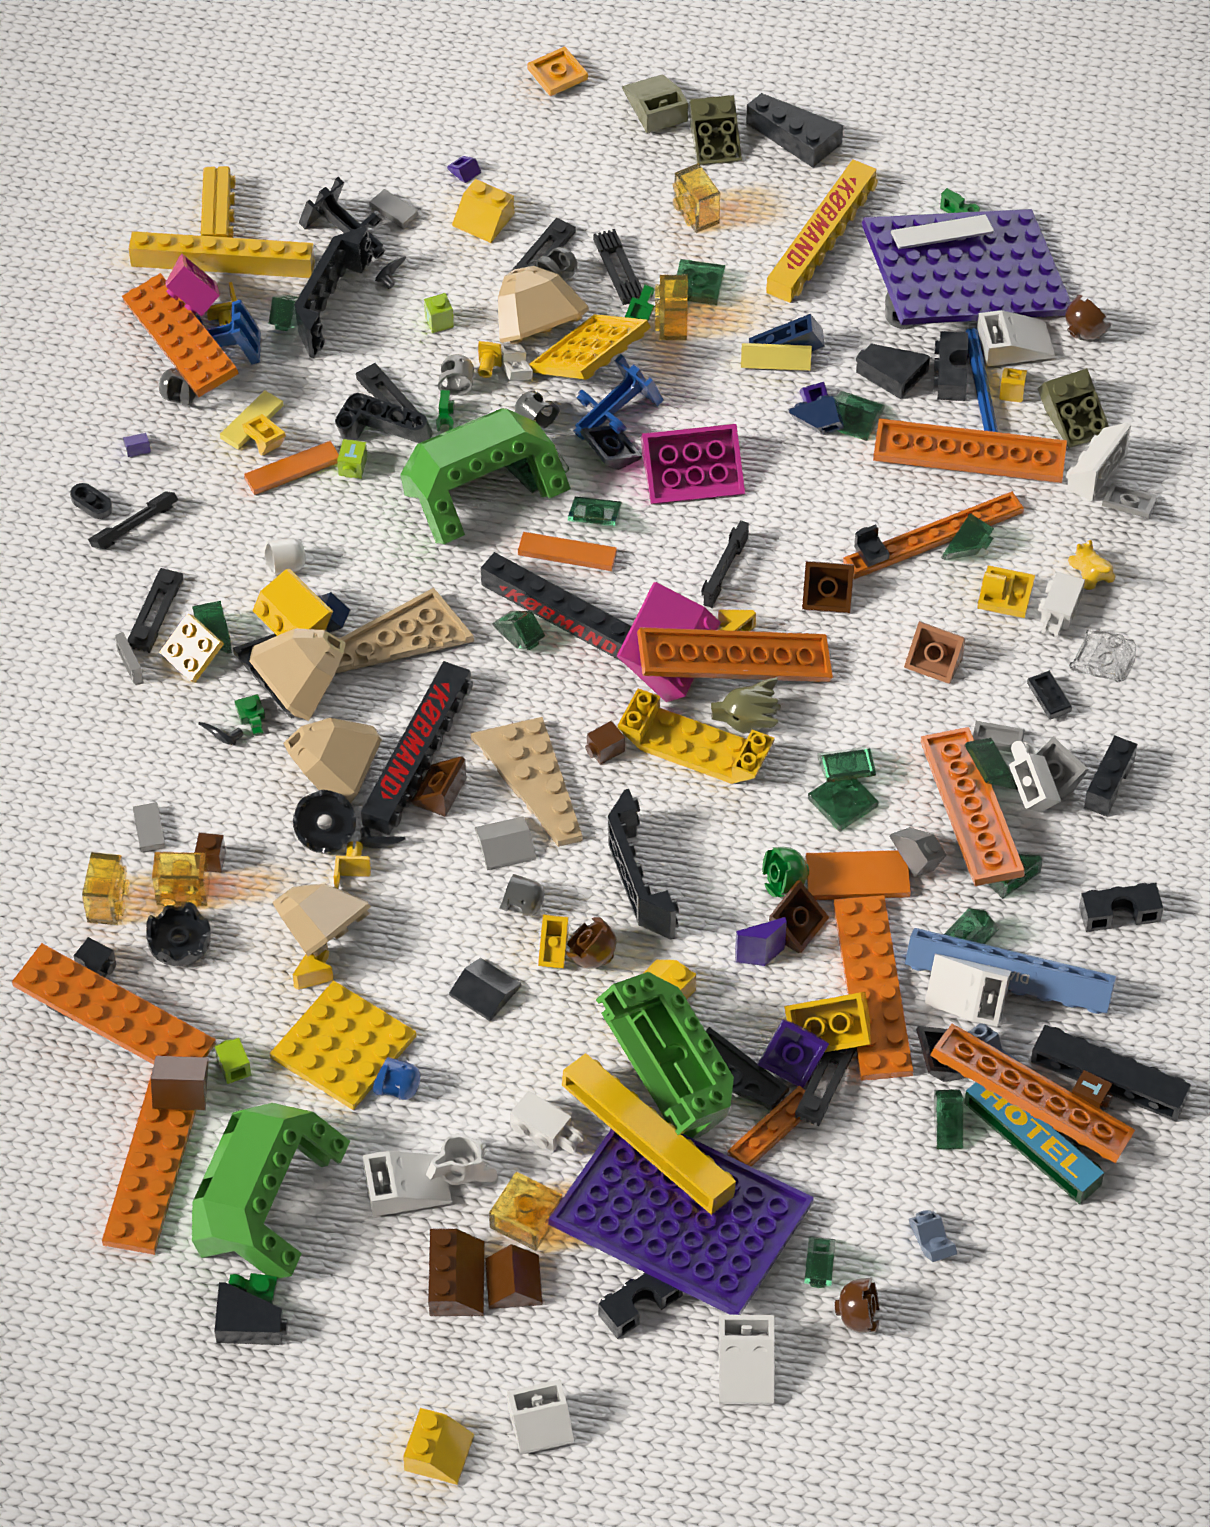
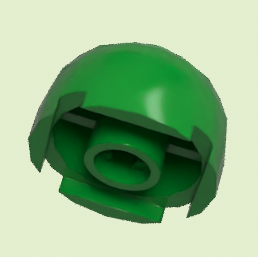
(783, 869)

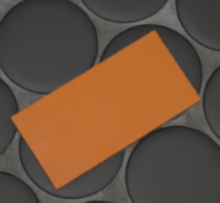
(857, 874)

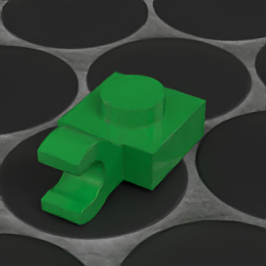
(955, 203)
(641, 307)
(446, 407)
(251, 711)
(257, 1285)

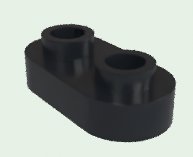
(92, 502)

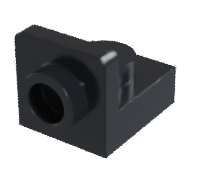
(870, 546)

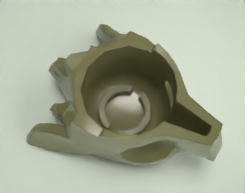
(751, 705)

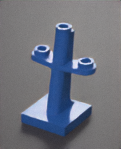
(240, 331)
(629, 387)

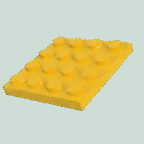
(590, 346)
(342, 1044)

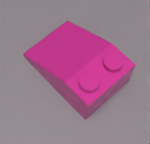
(192, 286)

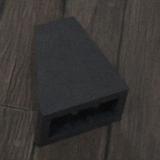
(892, 368)
(247, 1318)

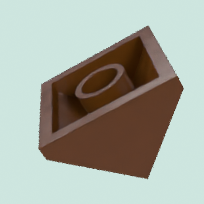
(828, 586)
(441, 786)
(802, 915)
(179, 1083)
(513, 1278)

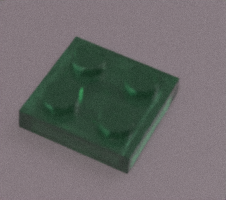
(703, 280)
(843, 802)

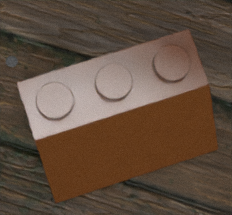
(456, 1273)

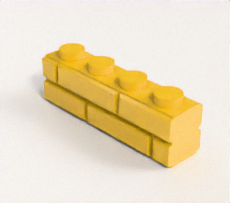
(217, 202)

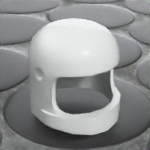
(284, 555)

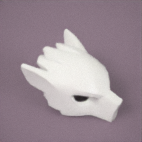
(462, 1161)

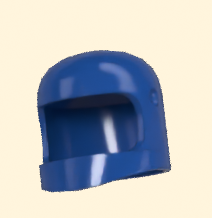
(397, 1074)

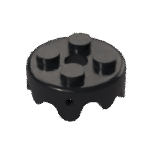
(314, 806)
(175, 921)

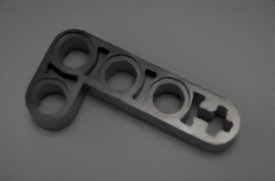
(364, 410)

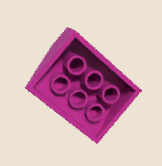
(692, 463)
(665, 610)

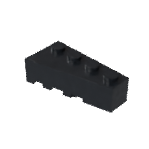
(794, 129)

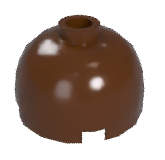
(1085, 319)
(592, 944)
(859, 1305)

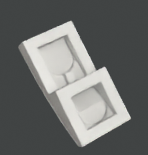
(515, 362)

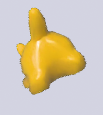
(1091, 565)

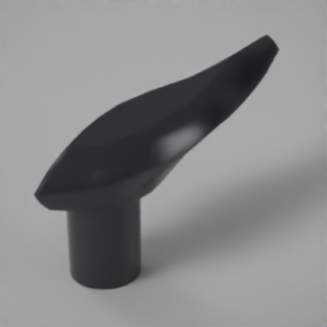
(389, 269)
(222, 735)
(377, 841)

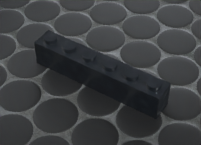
(1129, 1079)

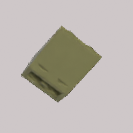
(657, 103)
(715, 129)
(1073, 407)

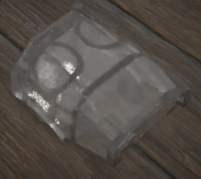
(1105, 655)

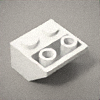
(540, 1416)

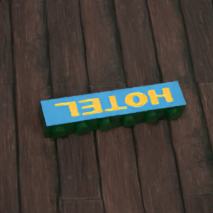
(1038, 1143)

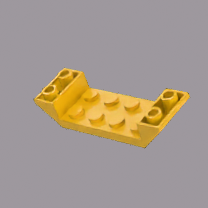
(692, 742)

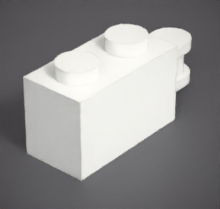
(1061, 602)
(1033, 778)
(544, 1124)

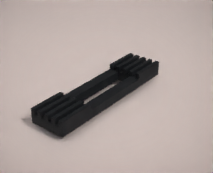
(558, 231)
(610, 243)
(373, 377)
(161, 503)
(737, 541)
(143, 636)
(813, 1107)

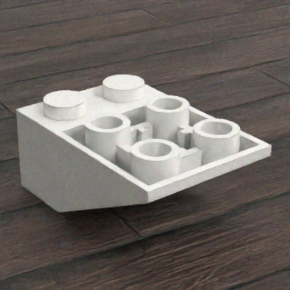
(1013, 338)
(968, 989)
(400, 1182)
(746, 1359)

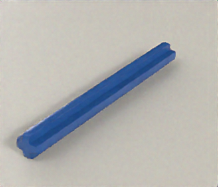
(981, 381)

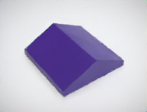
(760, 942)
(793, 1053)

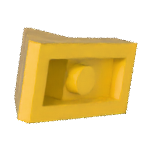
(1012, 384)
(265, 433)
(737, 620)
(553, 941)
(313, 971)

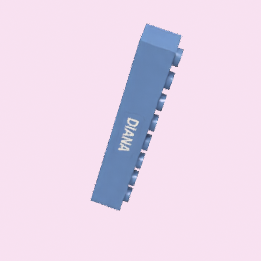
(1029, 974)

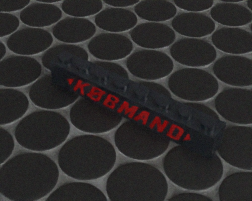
(554, 604)
(416, 748)

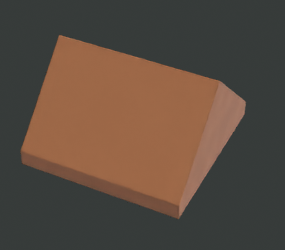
(935, 652)

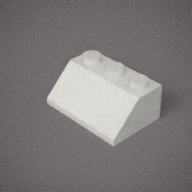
(1099, 461)

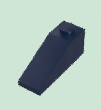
(801, 331)

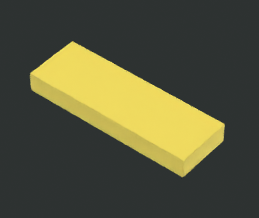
(776, 356)
(264, 404)

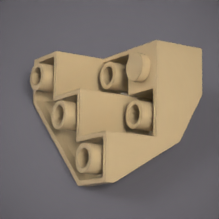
(535, 302)
(299, 667)
(334, 754)
(318, 914)

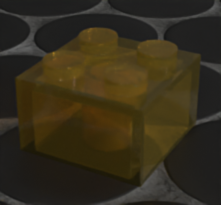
(696, 198)
(671, 307)
(180, 878)
(105, 888)
(524, 1211)

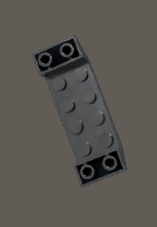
(344, 251)
(652, 911)

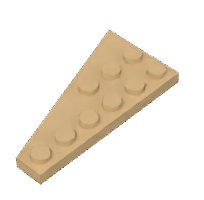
(406, 631)
(531, 770)

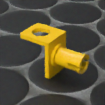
(222, 311)
(489, 356)
(352, 864)

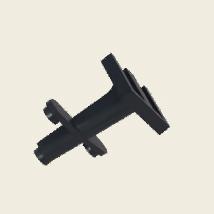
(327, 206)

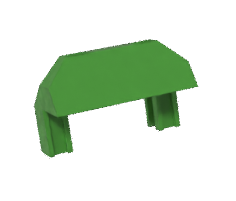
(474, 452)
(669, 1052)
(247, 1177)

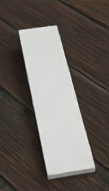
(942, 231)

